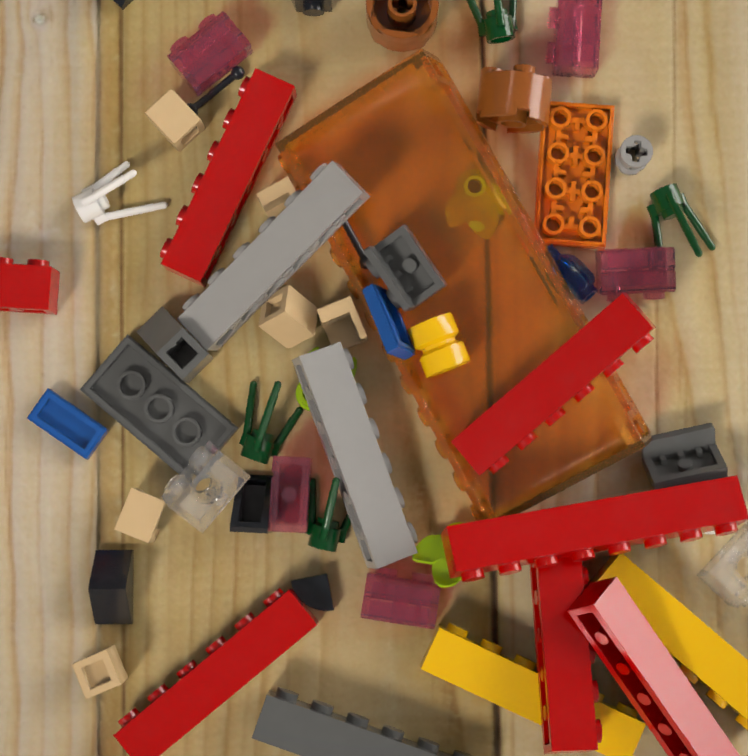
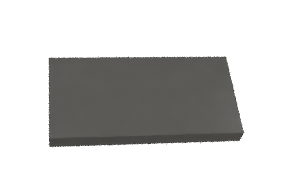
(156, 405)

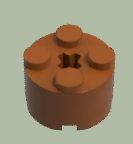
(402, 30)
(514, 99)

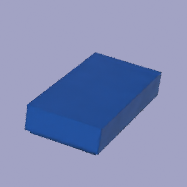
(388, 323)
(68, 424)

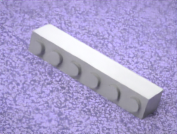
(273, 256)
(355, 455)

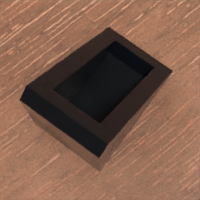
(252, 506)
(112, 586)

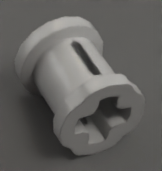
(643, 150)

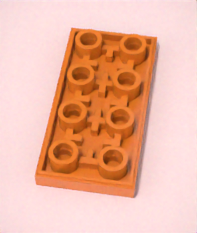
(574, 175)

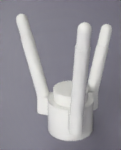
(93, 199)

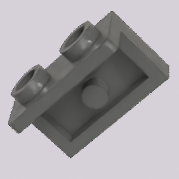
(404, 269)
(683, 457)

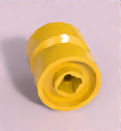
(439, 345)

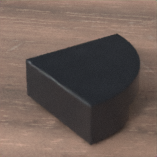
(314, 592)

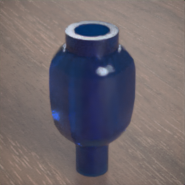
(576, 275)

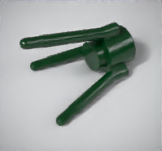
(499, 25)
(671, 204)
(259, 444)
(325, 532)

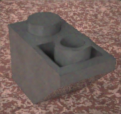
(175, 345)

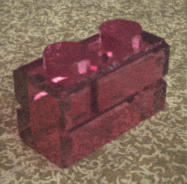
(575, 38)
(209, 52)
(636, 271)
(290, 494)
(401, 599)

